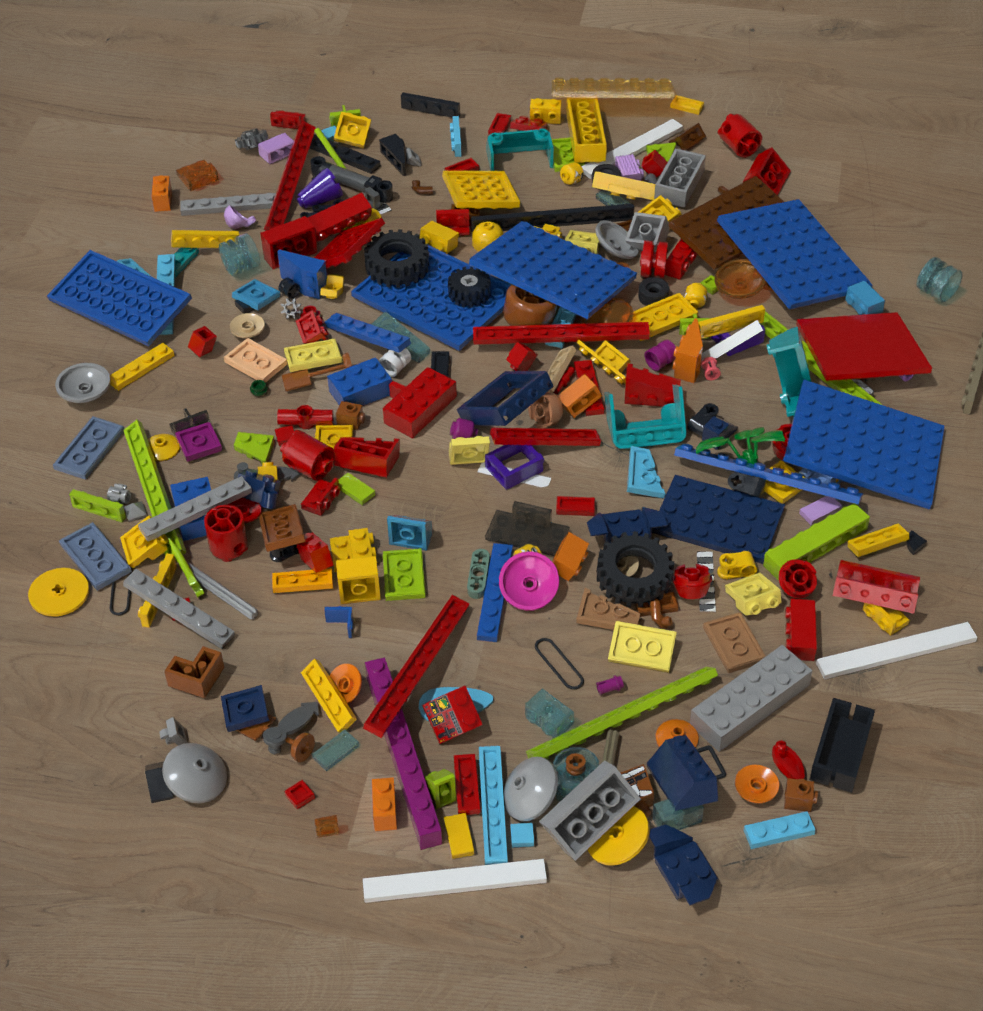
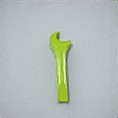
(193, 582)

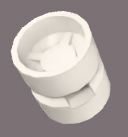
(394, 361)

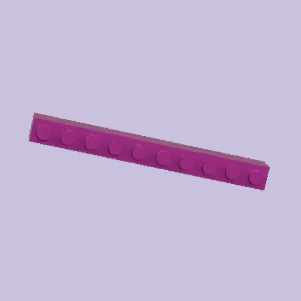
(406, 762)

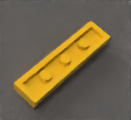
(200, 238)
(731, 321)
(141, 366)
(164, 576)
(328, 695)

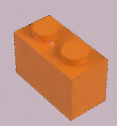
(161, 193)
(579, 396)
(570, 555)
(384, 804)

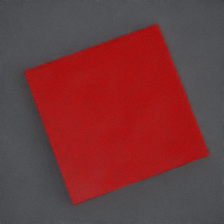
(863, 346)

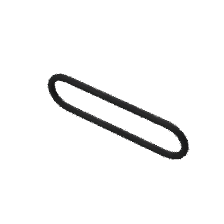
(112, 596)
(565, 658)

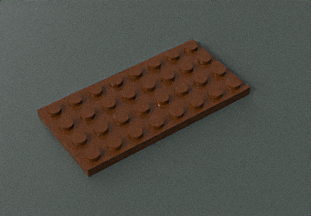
(703, 232)

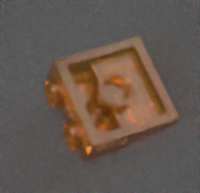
(198, 175)

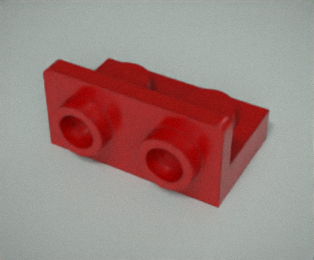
(286, 119)
(454, 219)
(312, 328)
(321, 496)

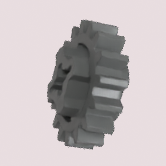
(251, 138)

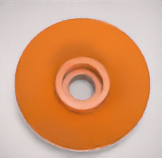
(345, 676)
(669, 728)
(760, 777)

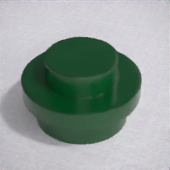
(258, 388)

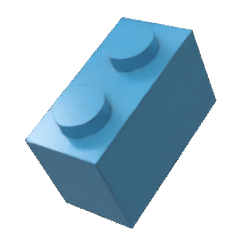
(864, 299)

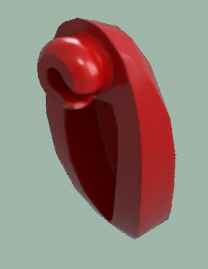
(787, 761)

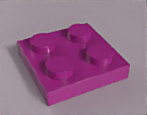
(198, 441)

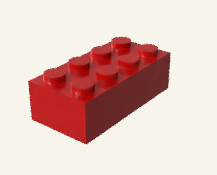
(419, 402)

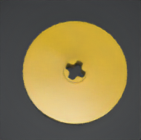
(44, 589)
(633, 836)

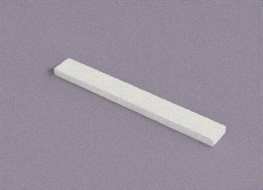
(638, 144)
(896, 650)
(454, 880)

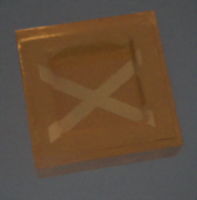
(326, 826)

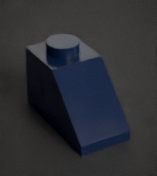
(718, 427)

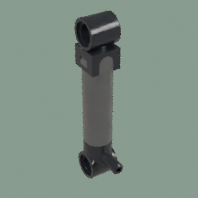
(353, 179)

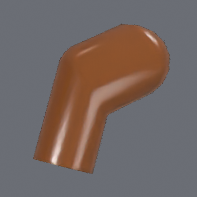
(657, 617)

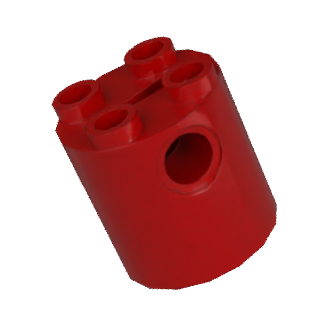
(740, 135)
(307, 455)
(226, 532)

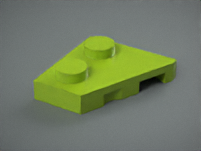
(664, 150)
(254, 445)

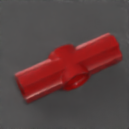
(305, 417)

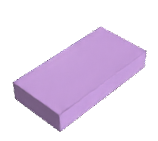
(820, 509)

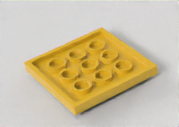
(481, 189)

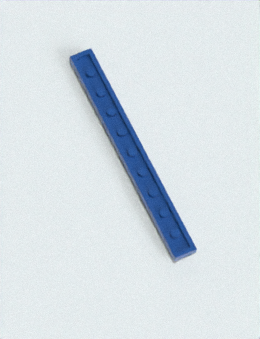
(775, 475)

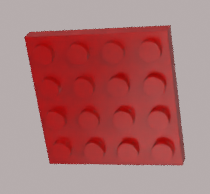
(349, 243)

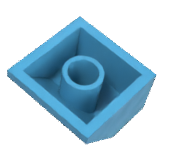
(409, 532)

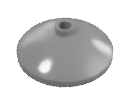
(613, 238)
(82, 382)
(188, 779)
(530, 788)

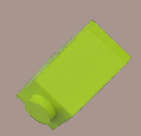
(441, 787)

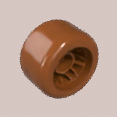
(527, 309)

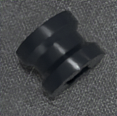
(289, 288)

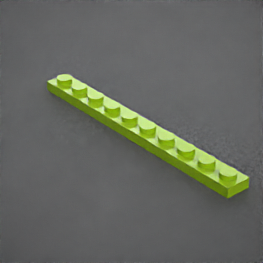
(774, 328)
(150, 478)
(617, 716)

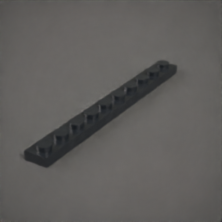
(560, 217)

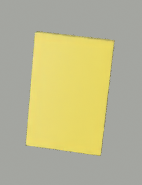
(312, 355)
(642, 646)

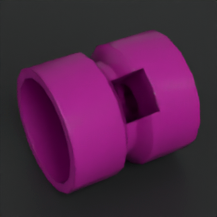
(660, 355)

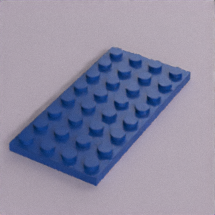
(119, 297)

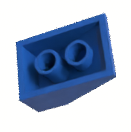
(305, 271)

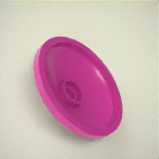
(527, 568)

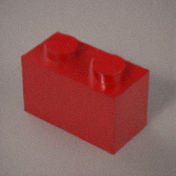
(315, 553)

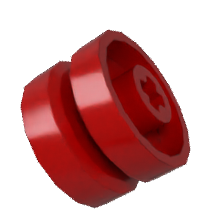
(652, 259)

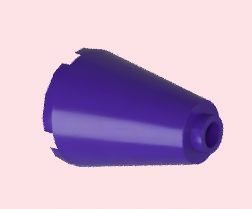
(320, 190)

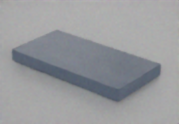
(88, 447)
(95, 556)

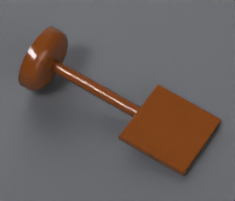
(302, 378)
(301, 746)

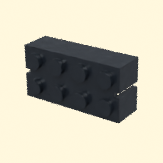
(842, 745)

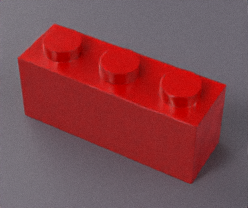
(801, 629)

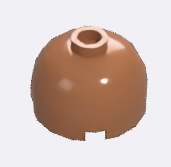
(546, 410)

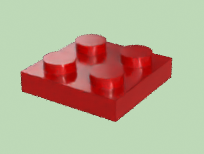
(524, 124)

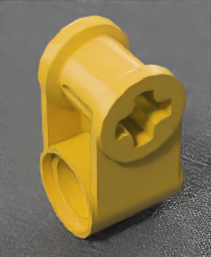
(738, 565)

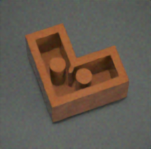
(195, 676)

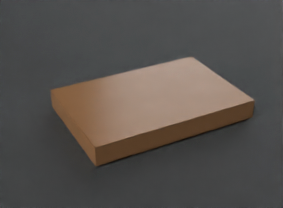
(734, 642)

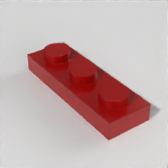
(466, 784)

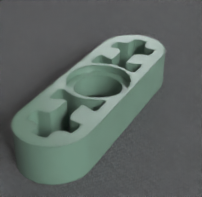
(481, 580)

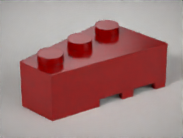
(648, 388)
(367, 456)

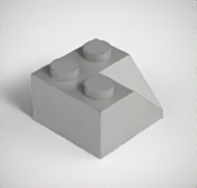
(649, 228)

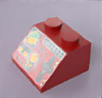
(452, 714)

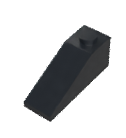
(393, 150)

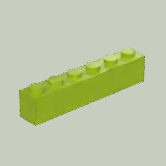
(818, 539)

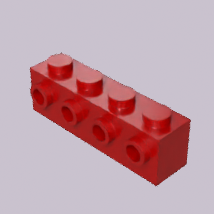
(340, 216)
(679, 260)

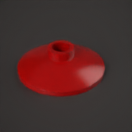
(250, 509)

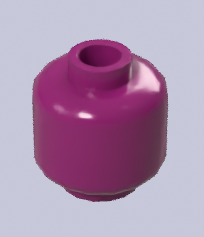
(463, 428)

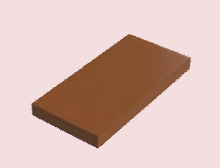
(281, 527)

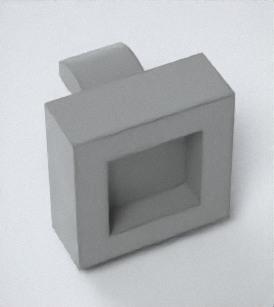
(173, 732)

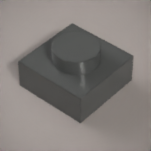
(372, 197)

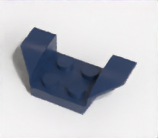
(626, 521)
(682, 864)

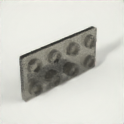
(527, 526)

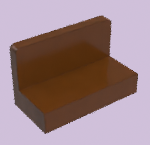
(689, 137)

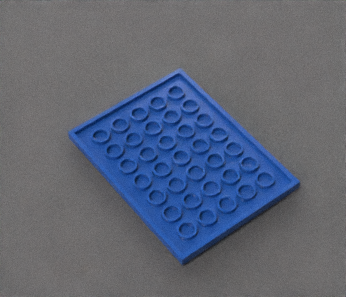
(792, 253)
(553, 269)
(427, 302)
(865, 444)

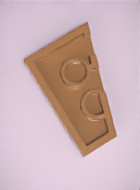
(601, 613)

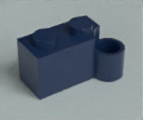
(263, 487)

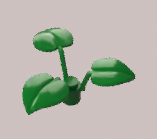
(749, 455)

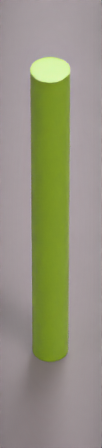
(329, 148)

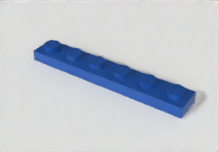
(368, 332)
(493, 598)

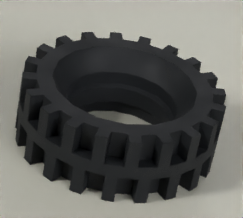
(396, 271)
(634, 589)

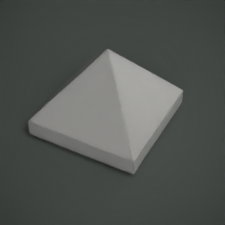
(412, 158)
(135, 511)

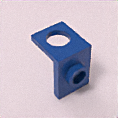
(340, 615)

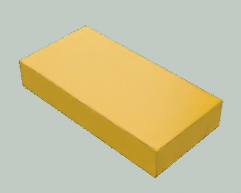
(687, 104)
(459, 836)

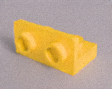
(887, 618)

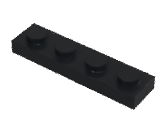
(430, 105)

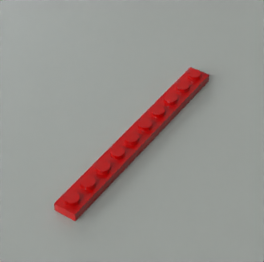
(290, 176)
(561, 333)
(415, 667)

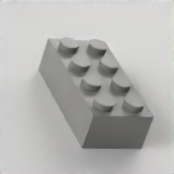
(680, 177)
(590, 810)

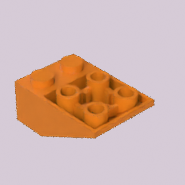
(689, 354)

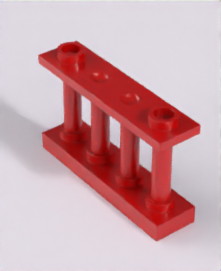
(876, 586)

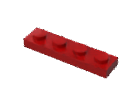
(586, 367)

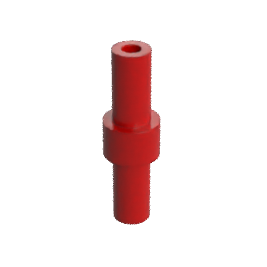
(565, 379)

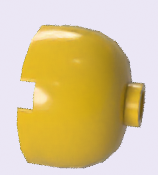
(485, 234)

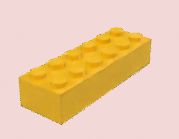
(586, 130)

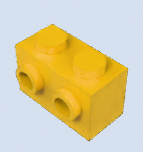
(546, 109)
(439, 236)

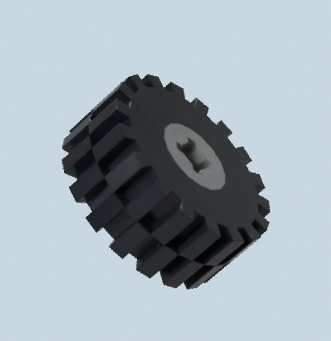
(469, 287)

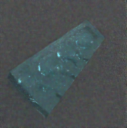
(417, 348)

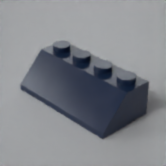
(683, 774)

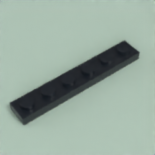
(347, 155)

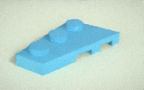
(642, 474)

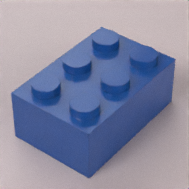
(360, 383)
(184, 492)

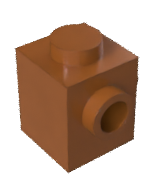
(350, 414)
(800, 795)

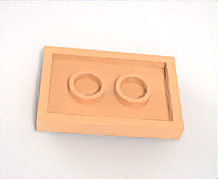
(255, 360)

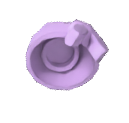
(235, 219)

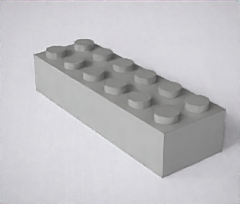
(750, 698)

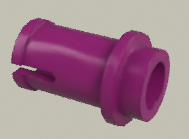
(609, 685)

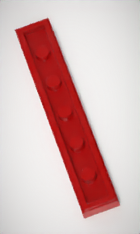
(545, 436)

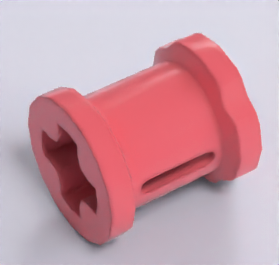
(705, 365)

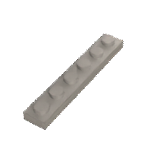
(219, 204)
(194, 508)
(178, 608)

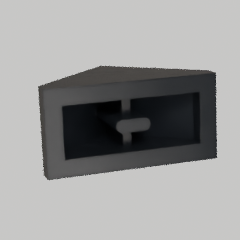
(157, 787)

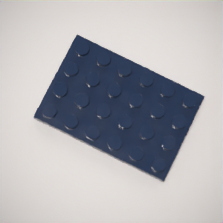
(719, 518)

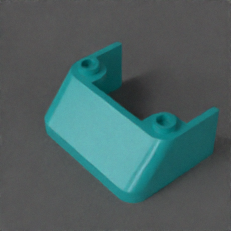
(519, 142)
(791, 366)
(667, 430)

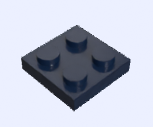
(244, 708)

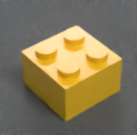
(358, 580)

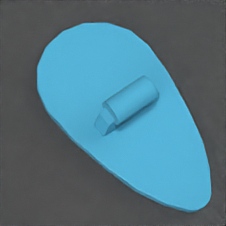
(480, 698)

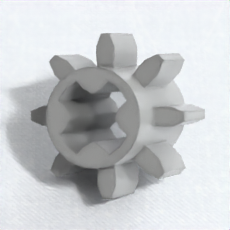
(286, 310)
(119, 494)

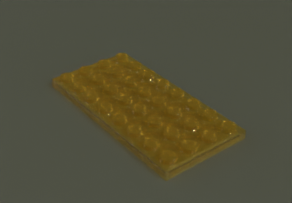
(612, 88)

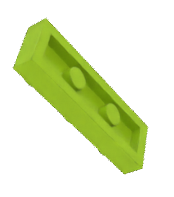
(97, 505)

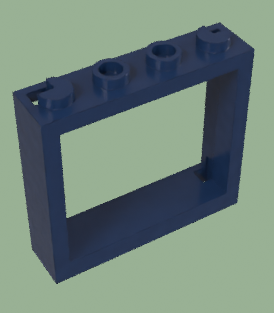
(479, 407)

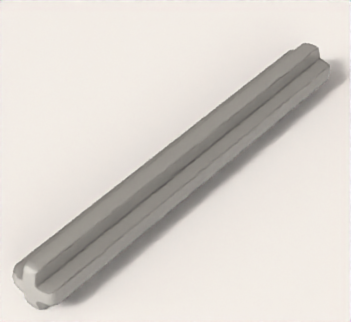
(224, 593)

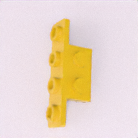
(622, 185)
(609, 357)

